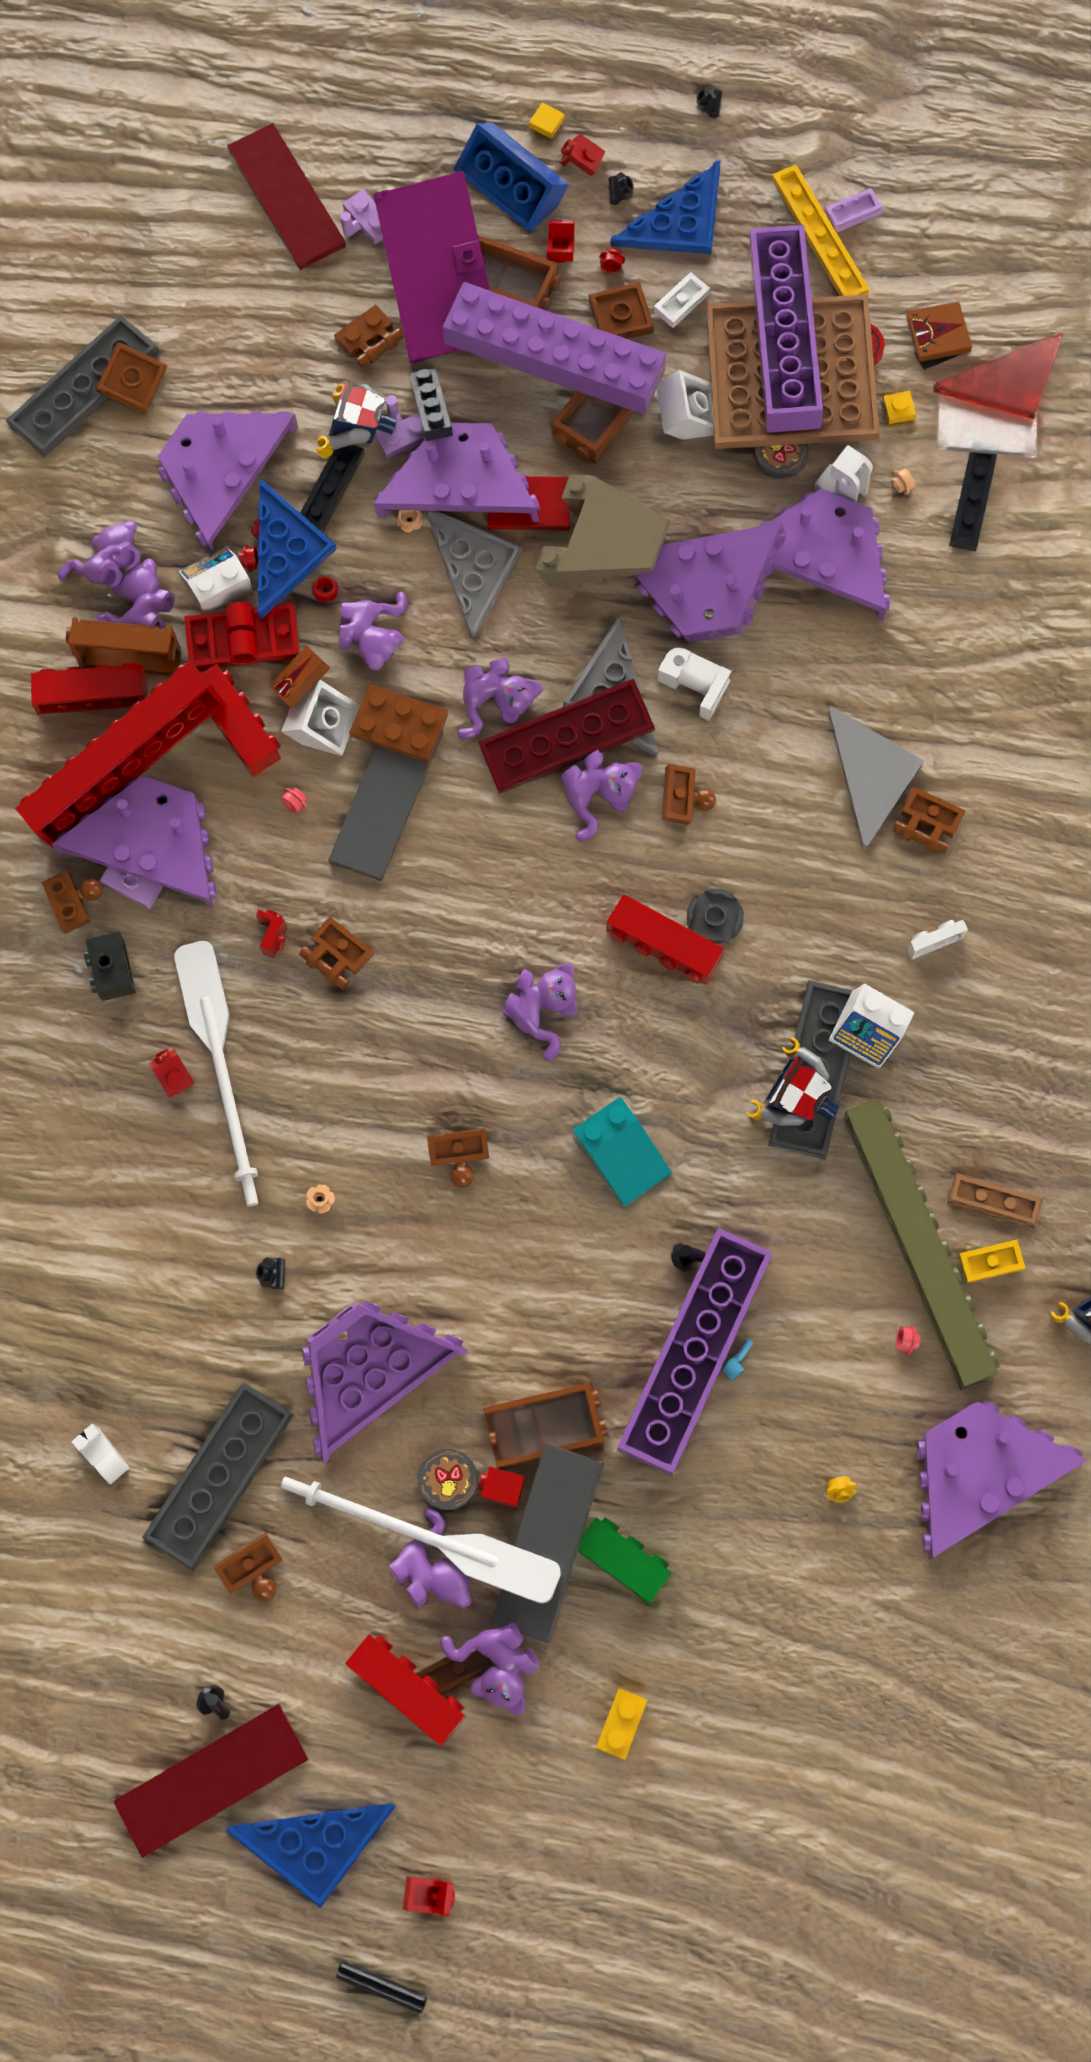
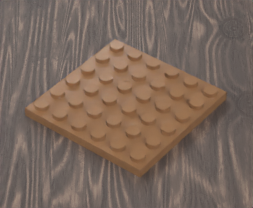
(844, 374)

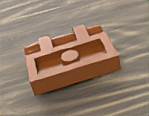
(364, 331)
(930, 812)
(342, 946)

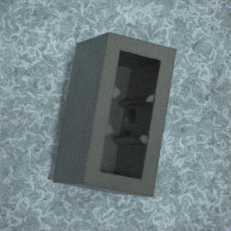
(109, 966)

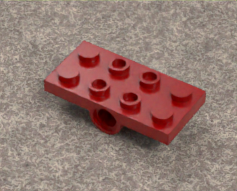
(241, 636)

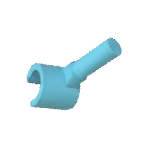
(732, 1367)

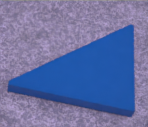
(679, 221)
(286, 549)
(314, 1848)

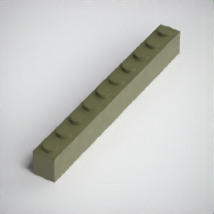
(920, 1244)

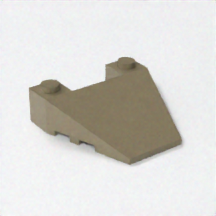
(609, 538)

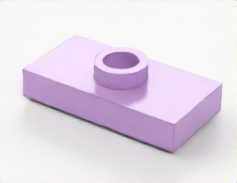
(853, 210)
(132, 887)

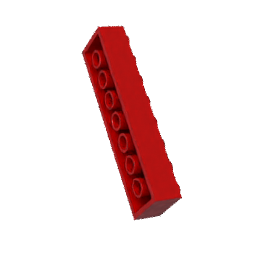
(121, 753)

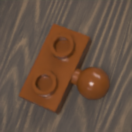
(680, 795)
(67, 900)
(457, 1149)
(248, 1565)

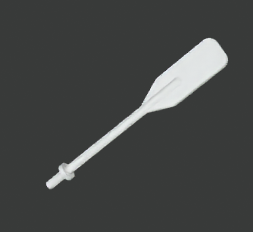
(209, 1019)
(473, 1554)

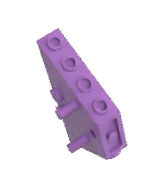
(215, 462)
(460, 475)
(834, 548)
(715, 575)
(148, 838)
(367, 1370)
(984, 1473)

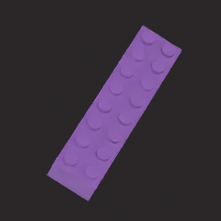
(785, 329)
(554, 348)
(694, 1352)

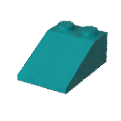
(621, 1151)

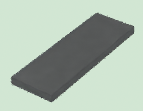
(72, 392)
(379, 812)
(815, 1025)
(218, 1476)
(553, 1530)

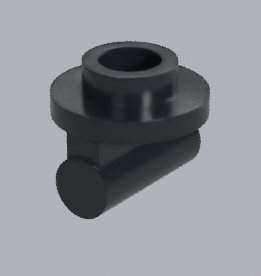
(709, 101)
(620, 188)
(685, 1255)
(271, 1273)
(211, 1700)

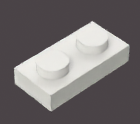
(681, 300)
(946, 934)

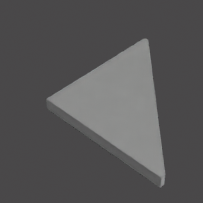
(475, 563)
(606, 669)
(873, 770)

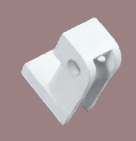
(847, 475)
(697, 674)

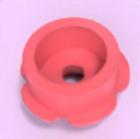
(294, 800)
(907, 1339)

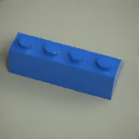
(510, 175)

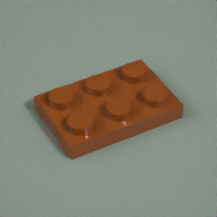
(398, 723)

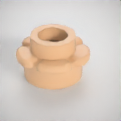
(903, 481)
(404, 515)
(319, 1206)

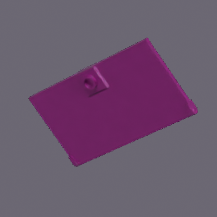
(430, 254)

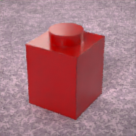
(501, 1487)

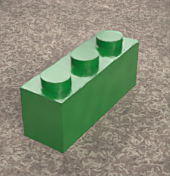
(624, 1559)

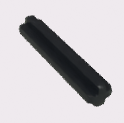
(381, 1987)

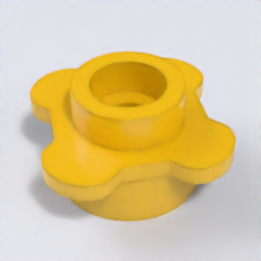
(840, 1489)

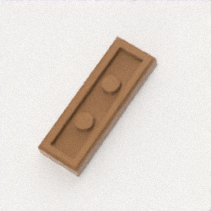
(995, 1200)

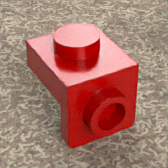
(582, 153)
(561, 241)
(275, 935)
(171, 1072)
(428, 1896)

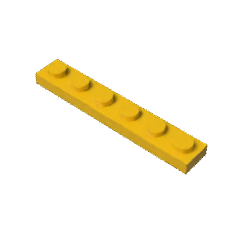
(819, 232)

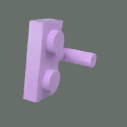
(364, 214)
(406, 433)

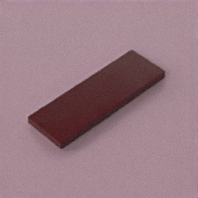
(286, 196)
(566, 736)
(210, 1780)

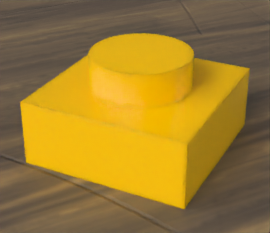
(899, 407)

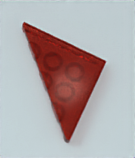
(1008, 382)

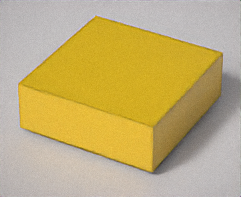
(546, 120)

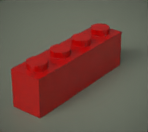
(88, 688)
(241, 727)
(664, 939)
(406, 1690)

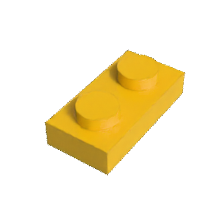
(991, 1261)
(621, 1723)

